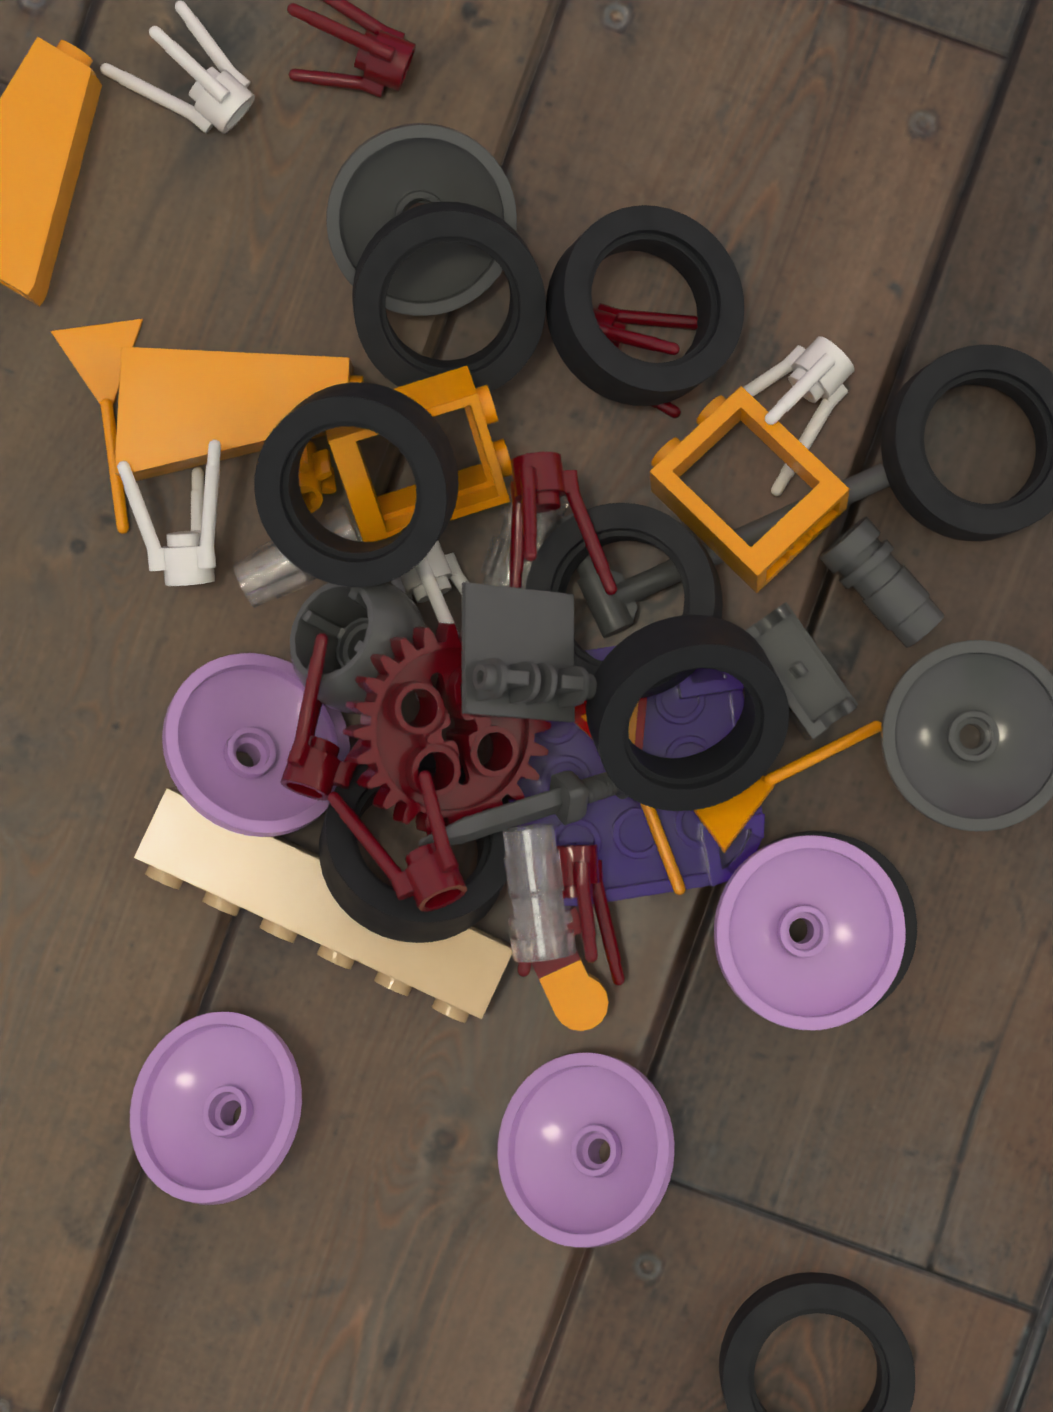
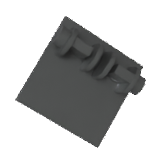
(520, 654)

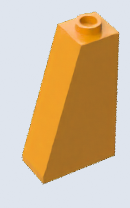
(42, 147)
(185, 398)

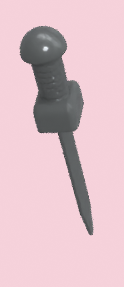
(565, 799)

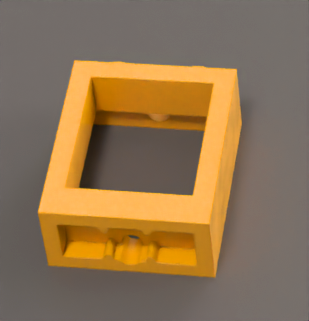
(478, 486)
(788, 536)

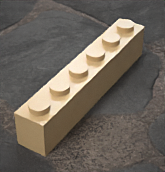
(291, 895)

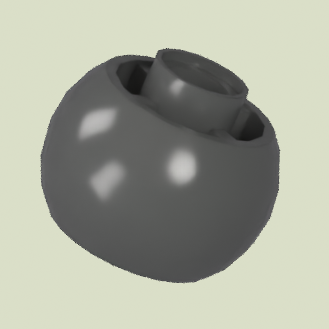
(357, 626)

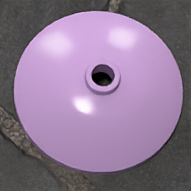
(250, 708)
(850, 939)
(188, 1105)
(554, 1142)

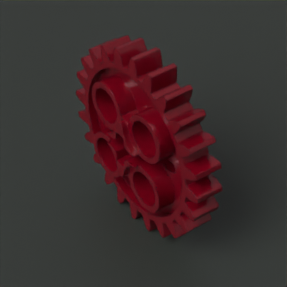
(397, 747)

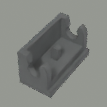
(810, 683)

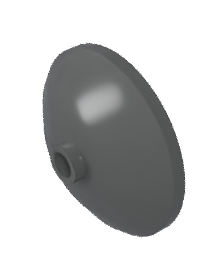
(409, 168)
(1010, 705)

